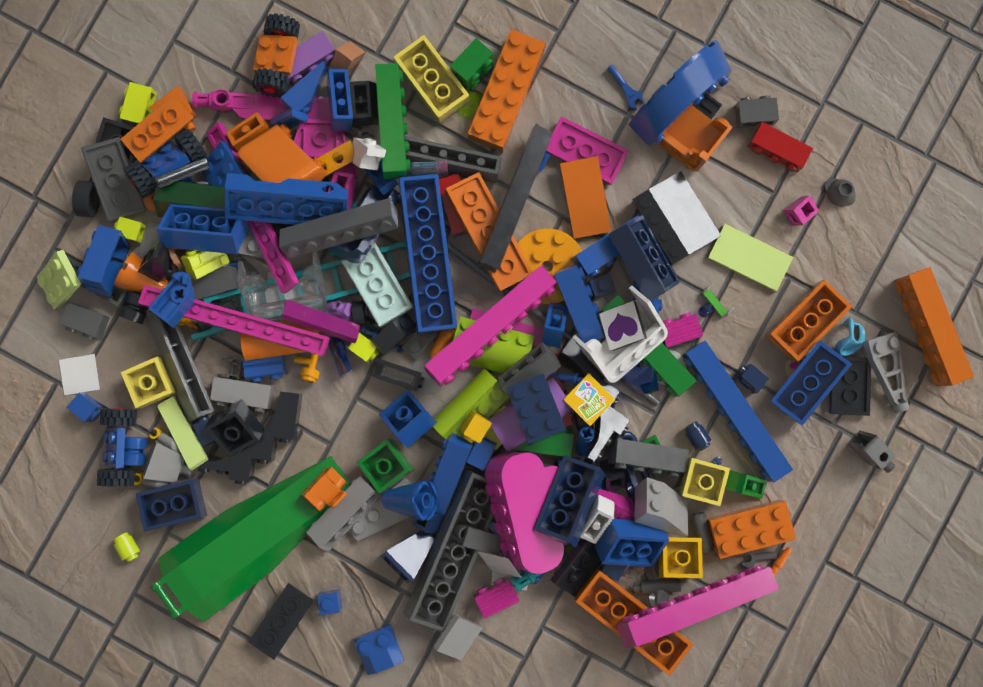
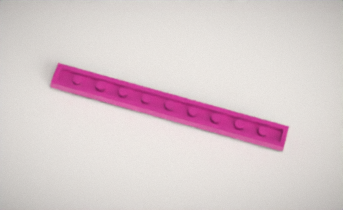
(263, 231)
(247, 324)

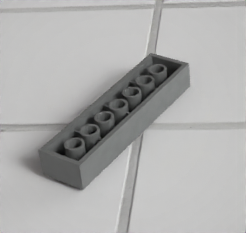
(448, 560)

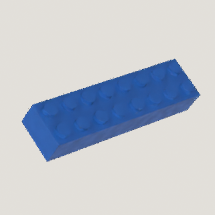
(427, 254)

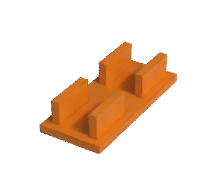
(157, 128)

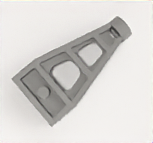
(882, 346)

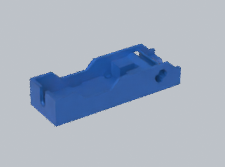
(283, 202)

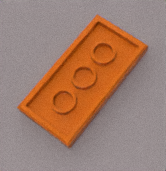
(585, 197)

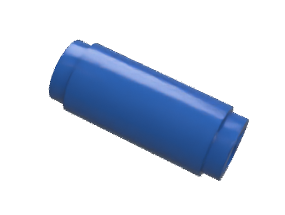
(584, 441)

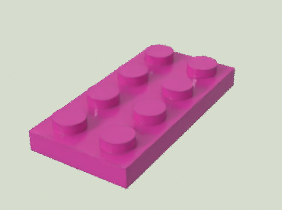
(575, 142)

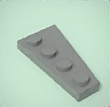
(377, 518)

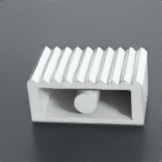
(598, 519)

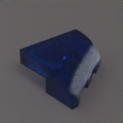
(340, 356)

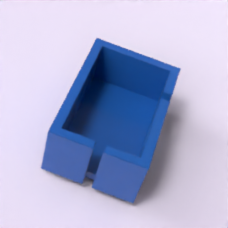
(98, 269)

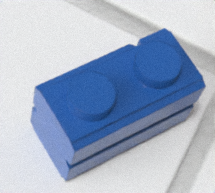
(264, 367)

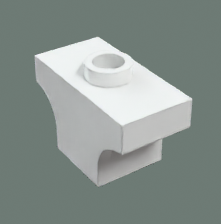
(367, 153)

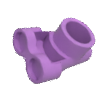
(340, 310)

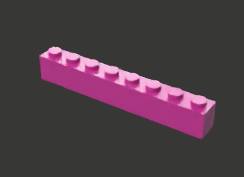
(490, 326)

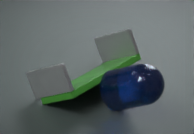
(711, 305)

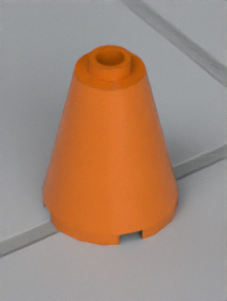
(133, 281)

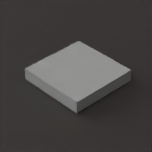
(457, 637)

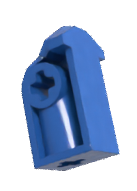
(169, 304)

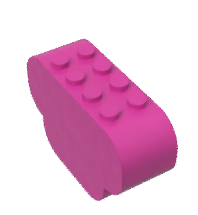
(518, 491)

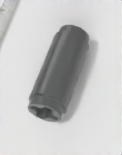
(702, 531)

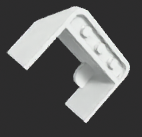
(617, 363)

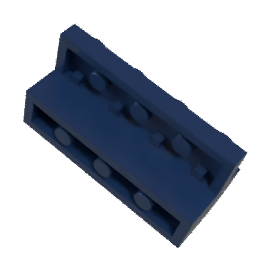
(358, 249)

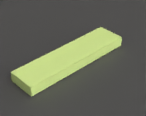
(182, 433)

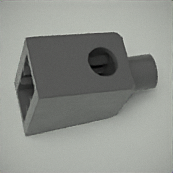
(873, 450)

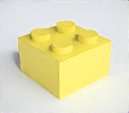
(148, 382)
(704, 481)

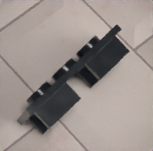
(281, 621)

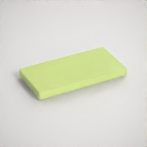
(750, 257)

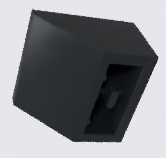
(364, 103)

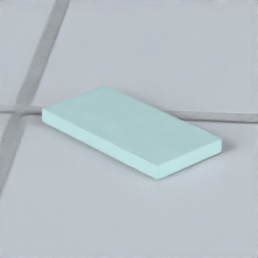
(378, 287)

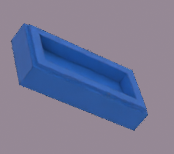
(290, 118)

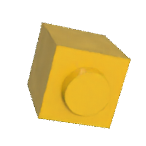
(475, 427)

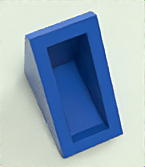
(481, 454)

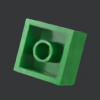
(472, 65)
(385, 466)

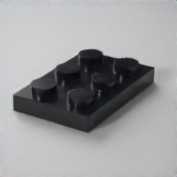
(853, 390)
(577, 567)

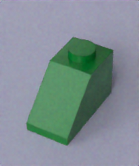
(745, 484)

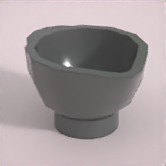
(840, 191)

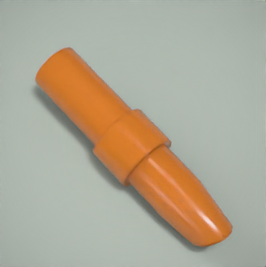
(780, 561)

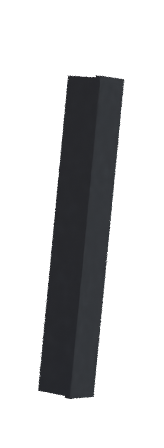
(515, 198)

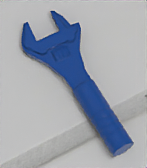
(631, 94)

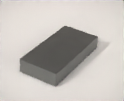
(481, 540)

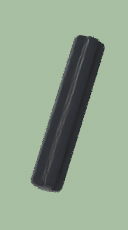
(181, 173)

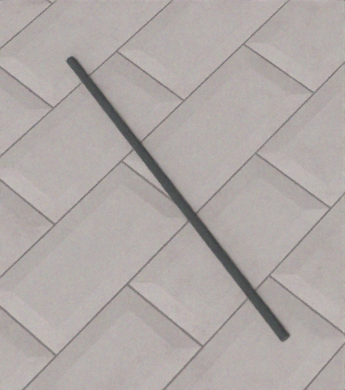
(537, 313)

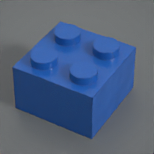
(407, 418)

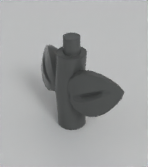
(656, 587)

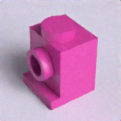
(801, 210)

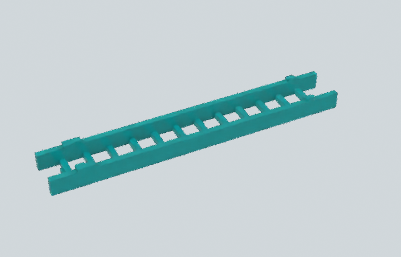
(325, 267)

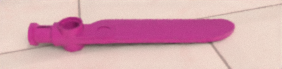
(249, 103)

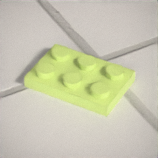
(58, 280)

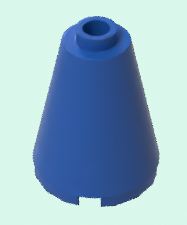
(412, 500)

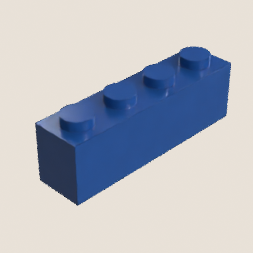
(597, 255)
(579, 303)
(449, 470)

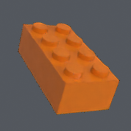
(808, 321)
(751, 528)

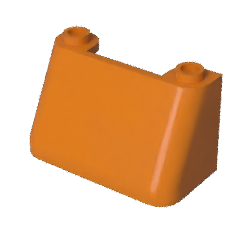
(694, 137)
(277, 157)

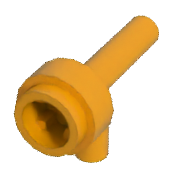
(308, 373)

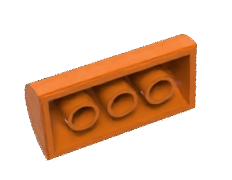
(257, 348)

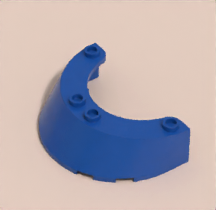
(687, 86)

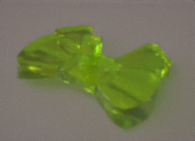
(470, 111)

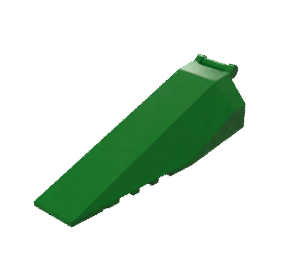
(239, 546)

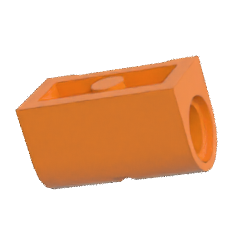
(325, 490)

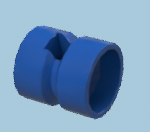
(134, 451)

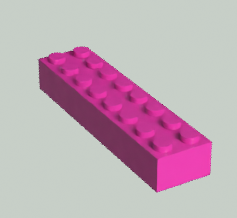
(696, 606)

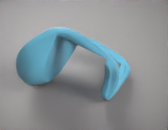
(849, 345)

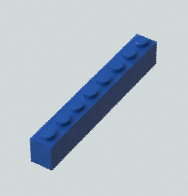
(737, 411)

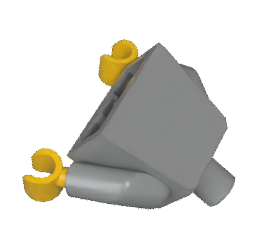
(163, 463)

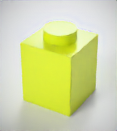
(131, 229)
(364, 348)

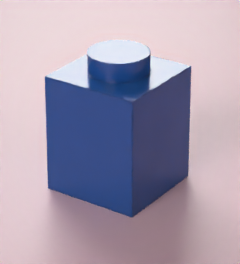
(85, 407)
(329, 602)

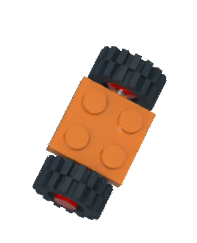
(275, 55)

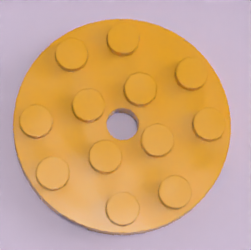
(549, 246)

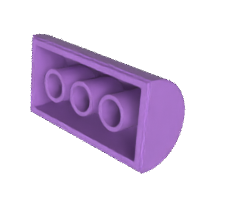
(507, 424)

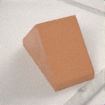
(347, 57)

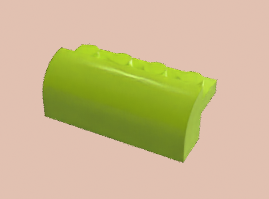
(504, 353)
(480, 394)

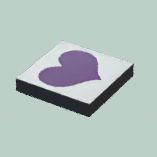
(623, 326)

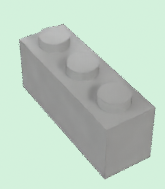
(252, 394)

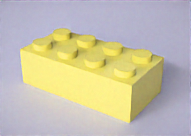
(432, 79)

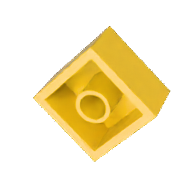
(681, 559)

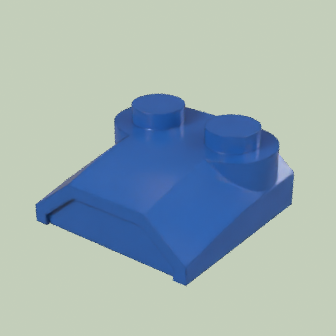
(379, 649)

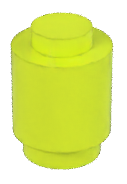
(126, 547)

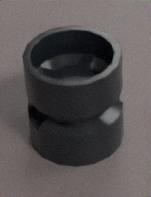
(133, 310)
(361, 313)

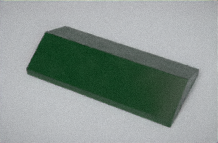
(188, 194)

